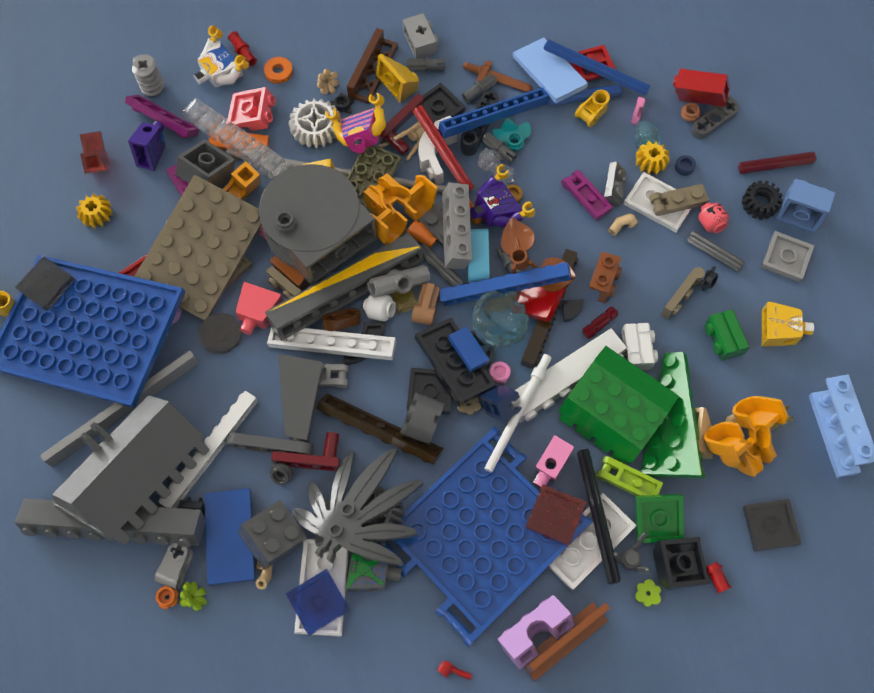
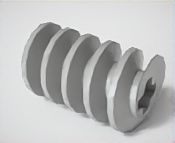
(147, 75)

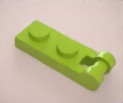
(628, 478)

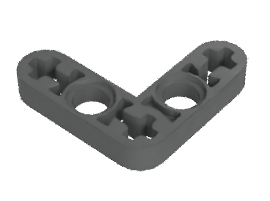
(718, 111)

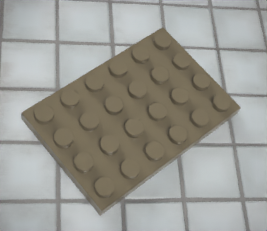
(202, 245)

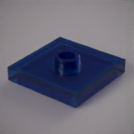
(317, 602)

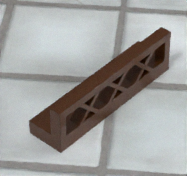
(365, 64)

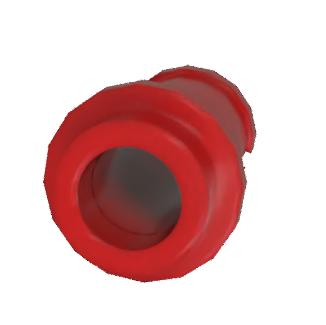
(718, 577)

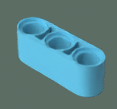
(479, 266)

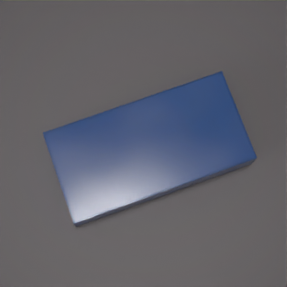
(468, 349)

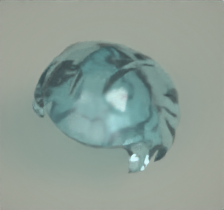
(499, 319)

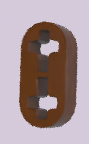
(341, 319)

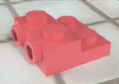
(252, 109)

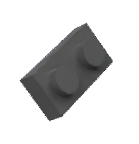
(615, 183)

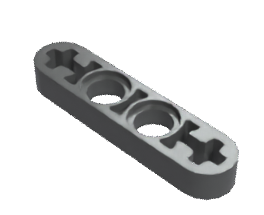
(267, 444)

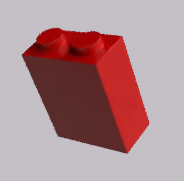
(702, 87)

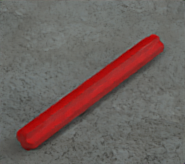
(441, 146)

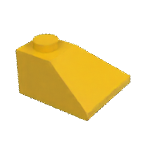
(396, 78)

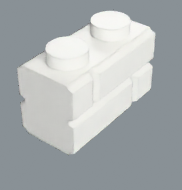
(639, 340)

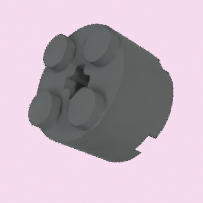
(422, 418)

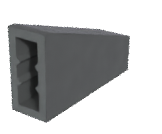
(300, 392)

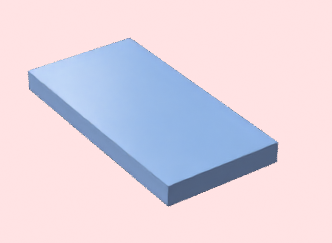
(550, 71)

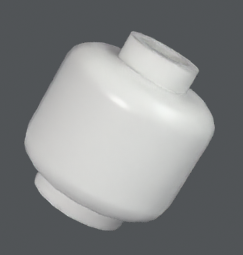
(379, 308)

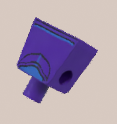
(147, 145)

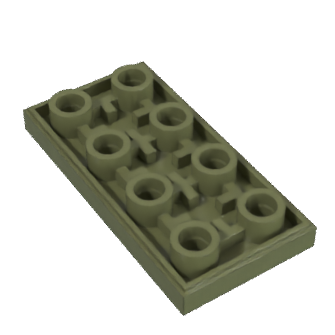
(370, 167)

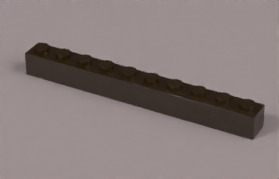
(541, 328)

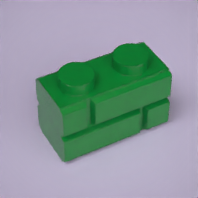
(726, 335)

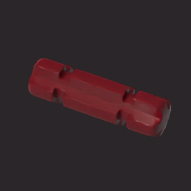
(600, 322)

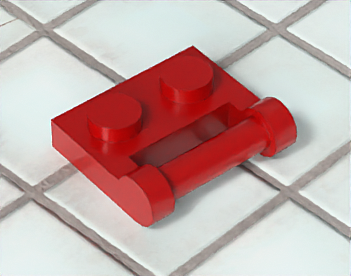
(596, 53)

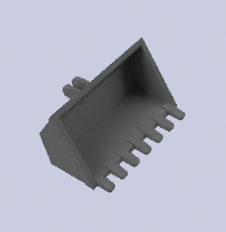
(129, 468)

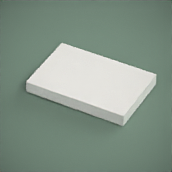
(639, 201)

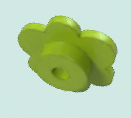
(654, 591)

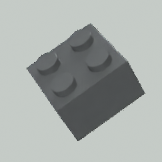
(205, 162)
(272, 534)

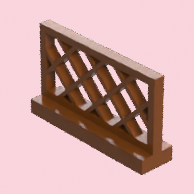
(553, 650)

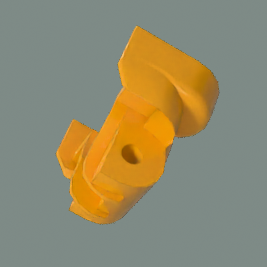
(382, 197)
(728, 441)

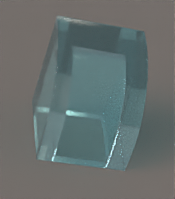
(646, 132)

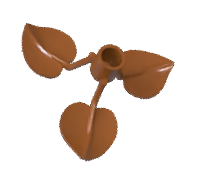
(518, 239)

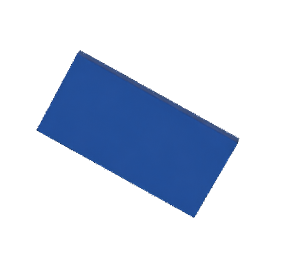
(226, 552)

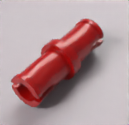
(242, 48)

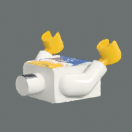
(218, 63)

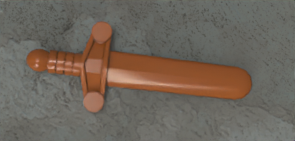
(485, 70)

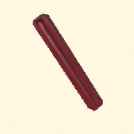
(777, 162)

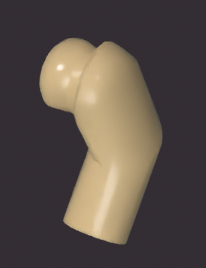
(264, 578)

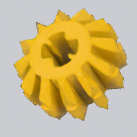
(652, 157)
(94, 210)

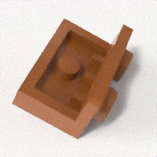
(604, 275)

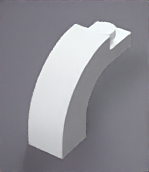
(427, 155)

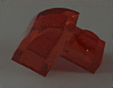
(94, 157)

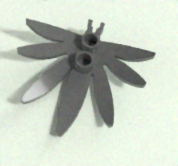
(344, 521)

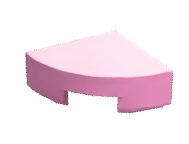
(638, 110)

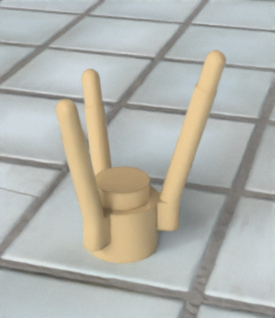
(414, 133)

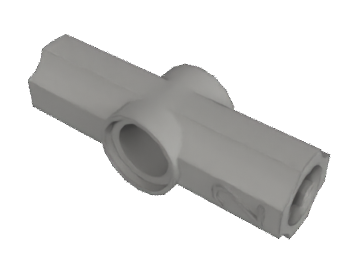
(398, 281)

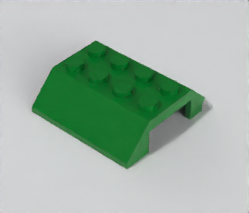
(617, 405)

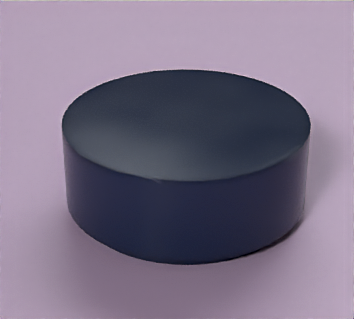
(685, 165)

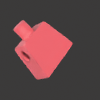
(252, 307)

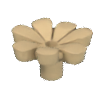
(326, 81)

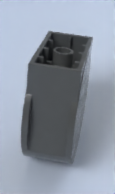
(327, 215)

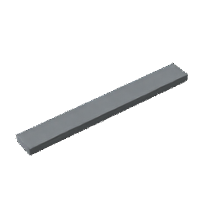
(116, 411)

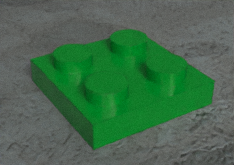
(659, 517)

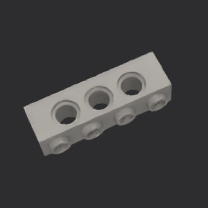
(456, 226)

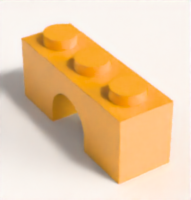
(243, 181)

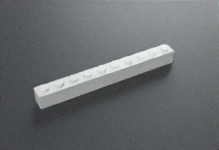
(215, 443)

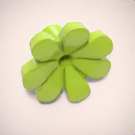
(192, 596)

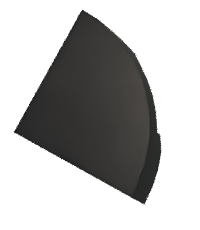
(571, 309)

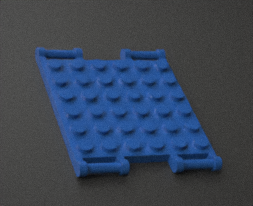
(477, 537)

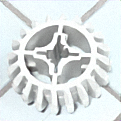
(303, 121)

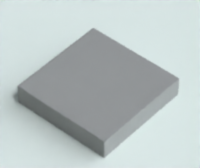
(787, 256)

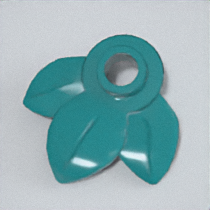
(512, 133)

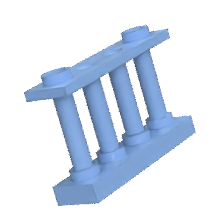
(843, 426)

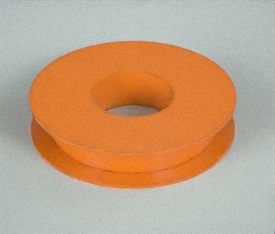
(280, 77)

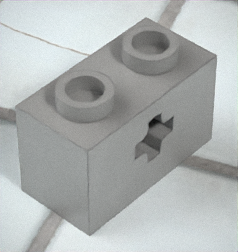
(420, 36)

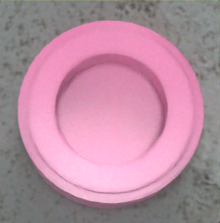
(500, 372)

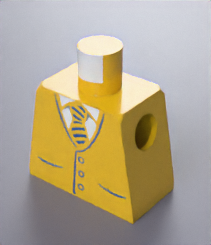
(783, 325)

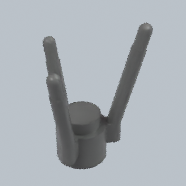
(631, 559)

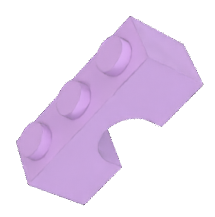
(547, 617)

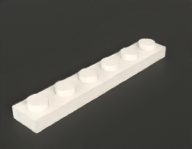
(337, 343)

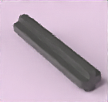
(716, 251)
(439, 265)

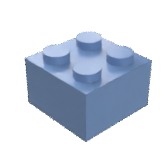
(805, 205)

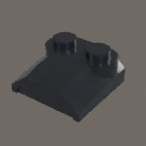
(680, 563)

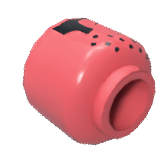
(713, 217)

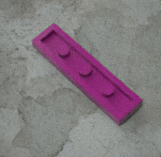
(168, 119)

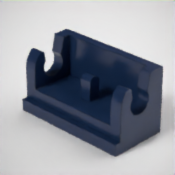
(498, 401)

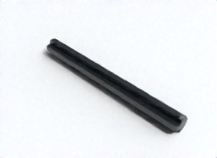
(598, 517)

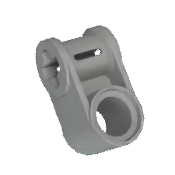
(174, 567)

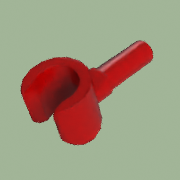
(446, 668)

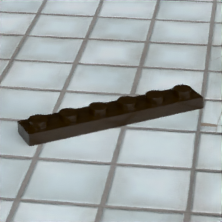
(378, 428)

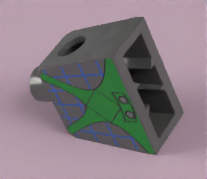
(370, 575)

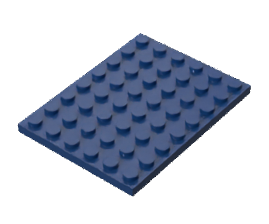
(94, 336)

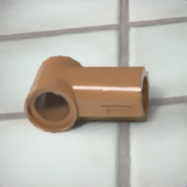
(425, 310)

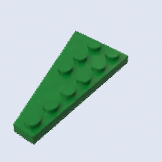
(674, 445)

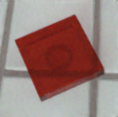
(555, 515)

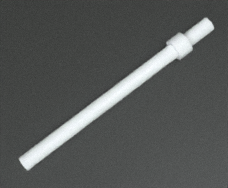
(536, 376)

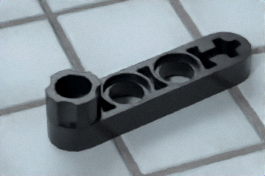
(466, 147)

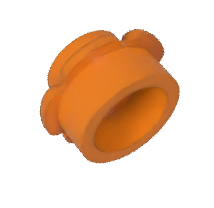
(161, 594)

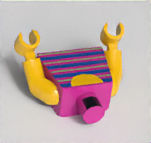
(362, 128)

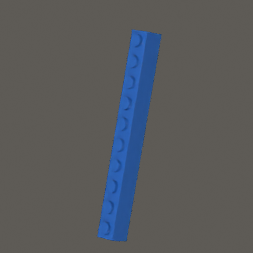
(493, 112)
(511, 282)

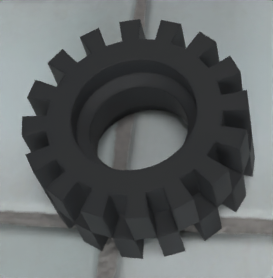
(766, 191)

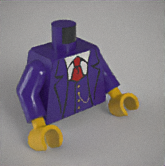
(497, 204)

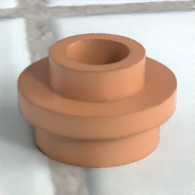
(690, 108)

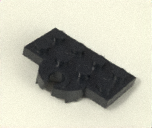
(449, 366)

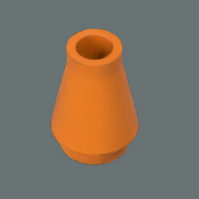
(421, 234)

